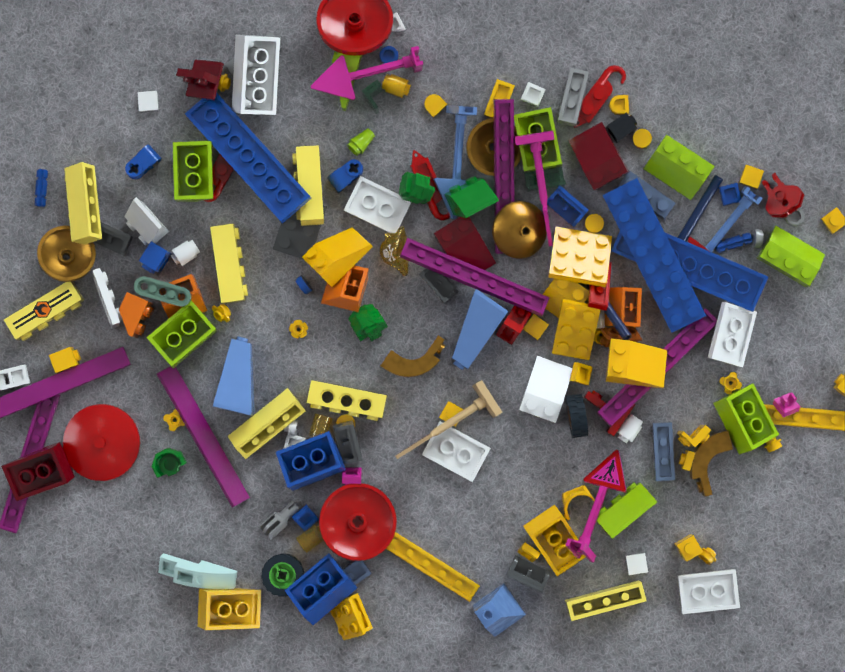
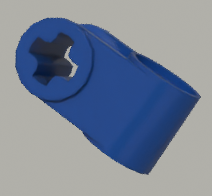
(145, 160)
(343, 177)

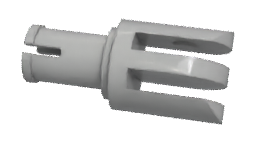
(278, 520)

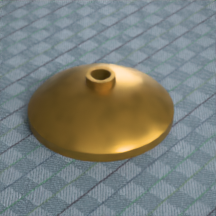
(478, 147)
(509, 225)
(58, 243)

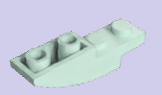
(201, 575)

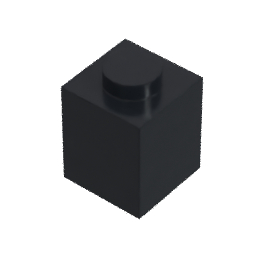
(622, 127)

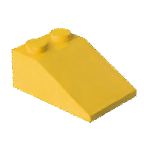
(337, 254)
(636, 364)
(550, 534)
(229, 608)

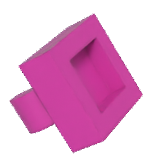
(786, 404)
(352, 475)

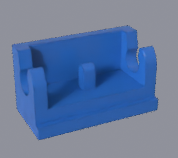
(567, 206)

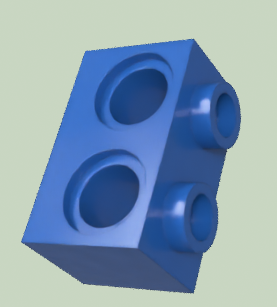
(154, 258)

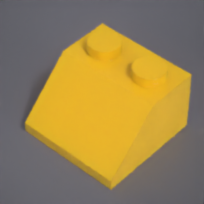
(563, 289)

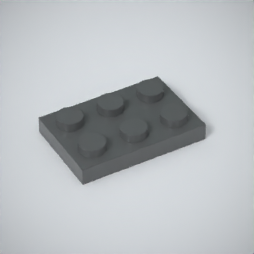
(294, 238)

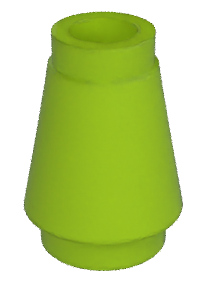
(360, 142)

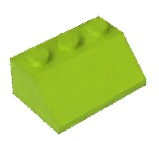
(537, 122)
(678, 167)
(192, 171)
(791, 256)
(182, 334)
(746, 419)
(625, 509)

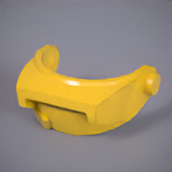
(569, 495)

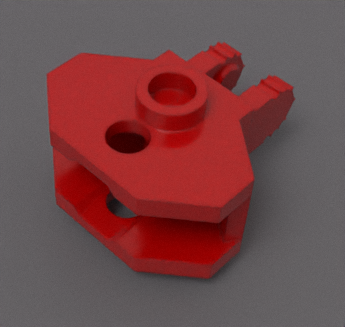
(781, 196)

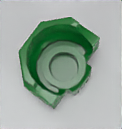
(416, 188)
(367, 322)
(168, 462)

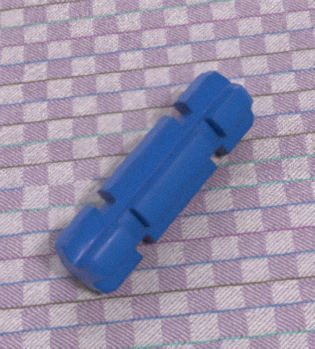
(41, 187)
(734, 242)

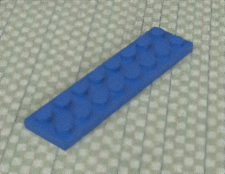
(248, 157)
(654, 255)
(711, 272)

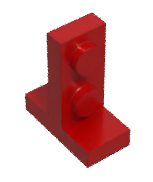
(513, 324)
(595, 399)

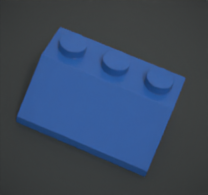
(310, 461)
(320, 589)

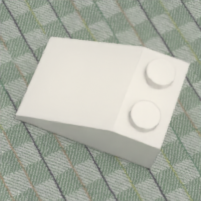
(145, 222)
(546, 389)

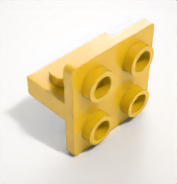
(351, 617)

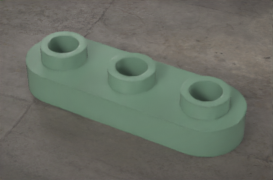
(154, 288)

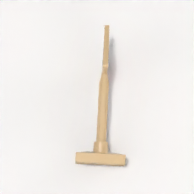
(485, 400)

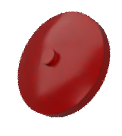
(354, 25)
(101, 442)
(357, 522)

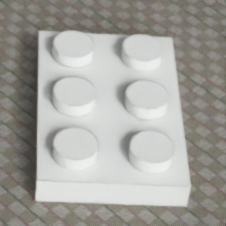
(377, 205)
(107, 297)
(732, 334)
(457, 452)
(708, 591)

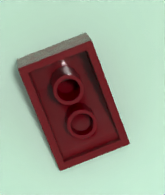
(598, 156)
(464, 242)
(38, 471)

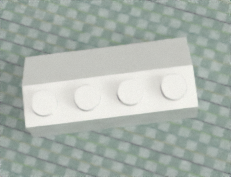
(255, 74)

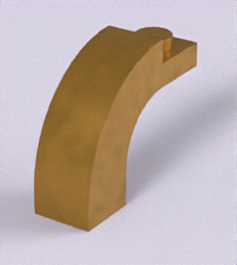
(410, 368)
(704, 453)

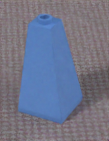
(479, 324)
(236, 382)
(498, 610)

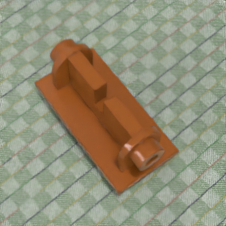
(611, 333)

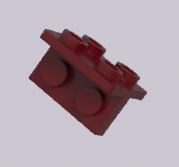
(202, 79)

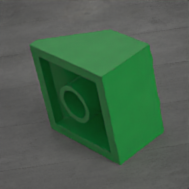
(470, 197)

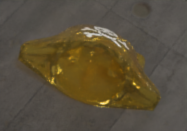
(392, 248)

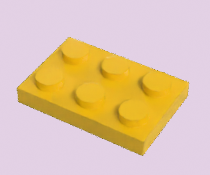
(575, 330)

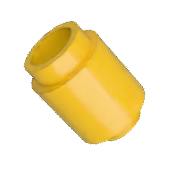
(396, 85)

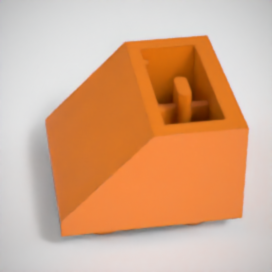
(188, 282)
(348, 290)
(626, 304)
(132, 310)

